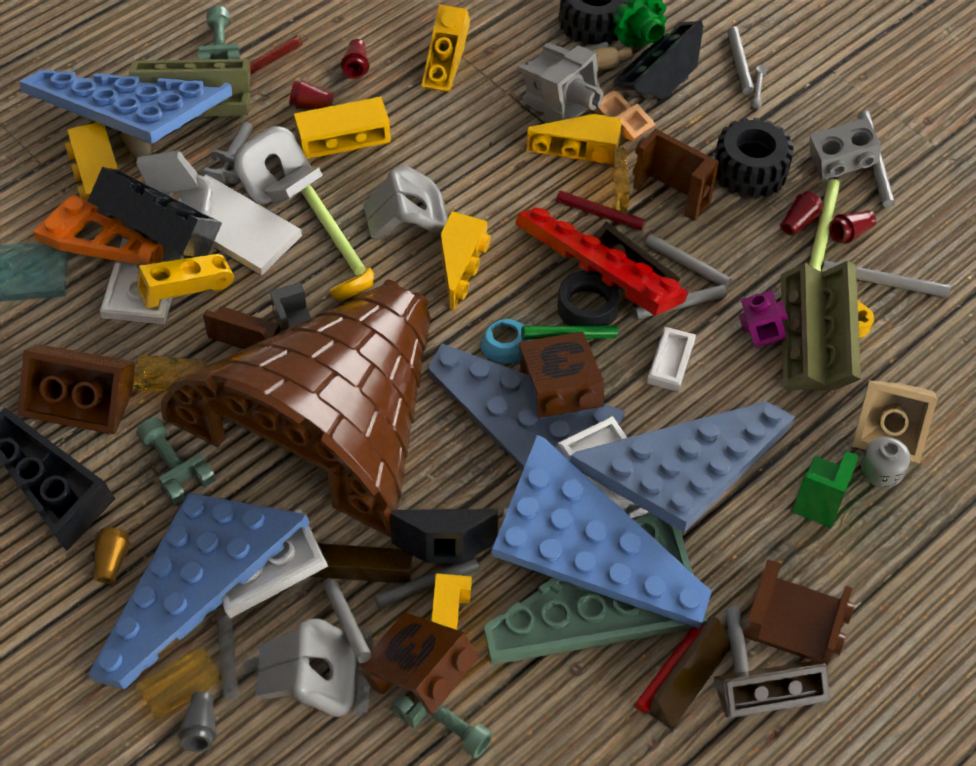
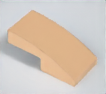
(634, 119)

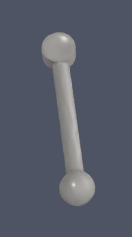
(760, 71)

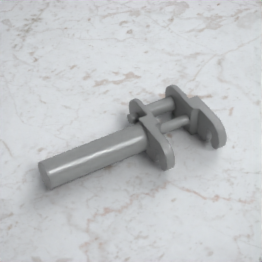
(227, 158)

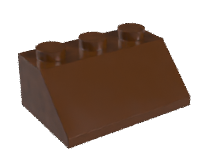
(74, 388)

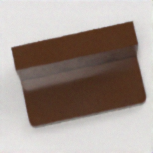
(237, 327)

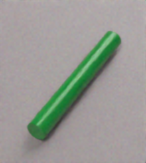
(590, 332)

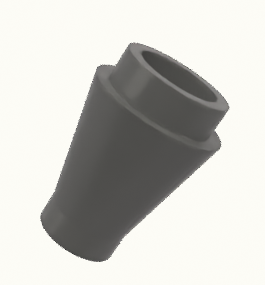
(198, 725)

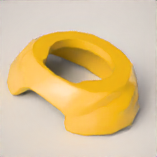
(353, 286)

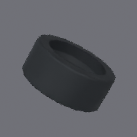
(587, 281)

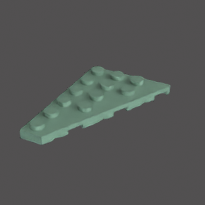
(574, 618)

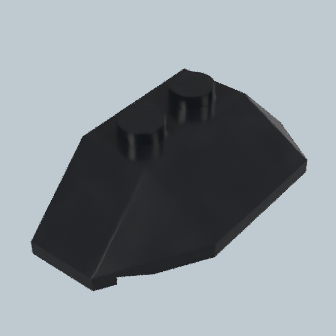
(663, 64)

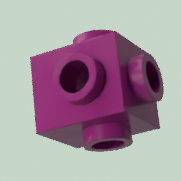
(763, 318)

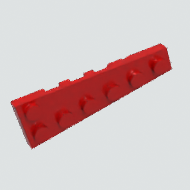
(641, 284)

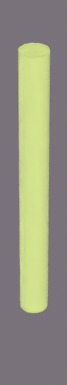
(823, 225)
(333, 230)

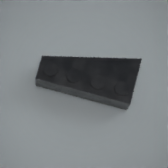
(154, 213)
(53, 481)

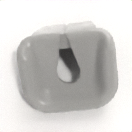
(173, 173)
(258, 181)
(390, 207)
(286, 668)

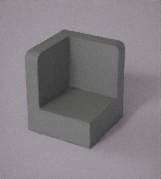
(289, 305)

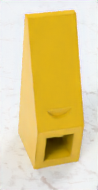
(446, 47)
(581, 138)
(461, 246)

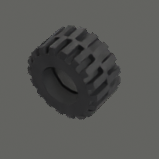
(589, 20)
(753, 157)

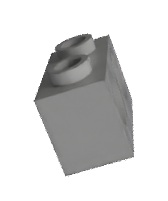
(845, 148)

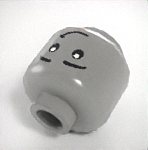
(885, 462)

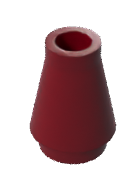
(355, 61)
(308, 96)
(802, 212)
(849, 226)

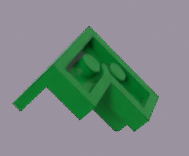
(824, 489)

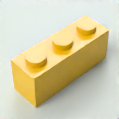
(342, 127)
(92, 151)

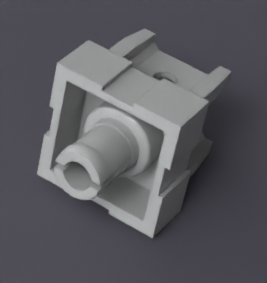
(562, 82)

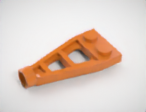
(74, 214)

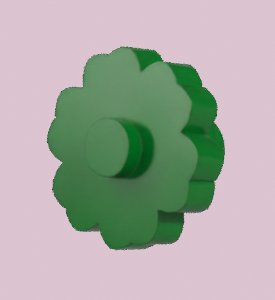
(640, 22)

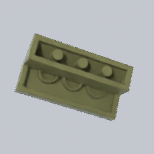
(211, 72)
(820, 328)

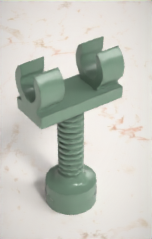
(218, 20)
(153, 433)
(475, 738)

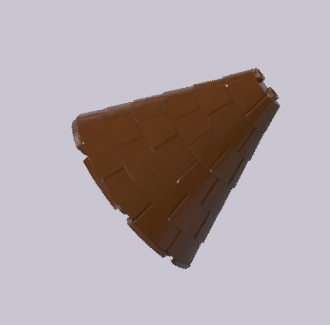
(326, 392)

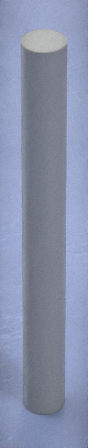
(880, 174)
(896, 280)

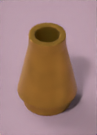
(110, 551)

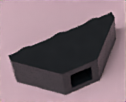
(444, 533)

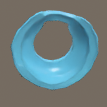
(499, 351)

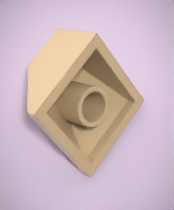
(898, 413)

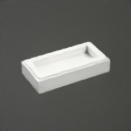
(671, 359)

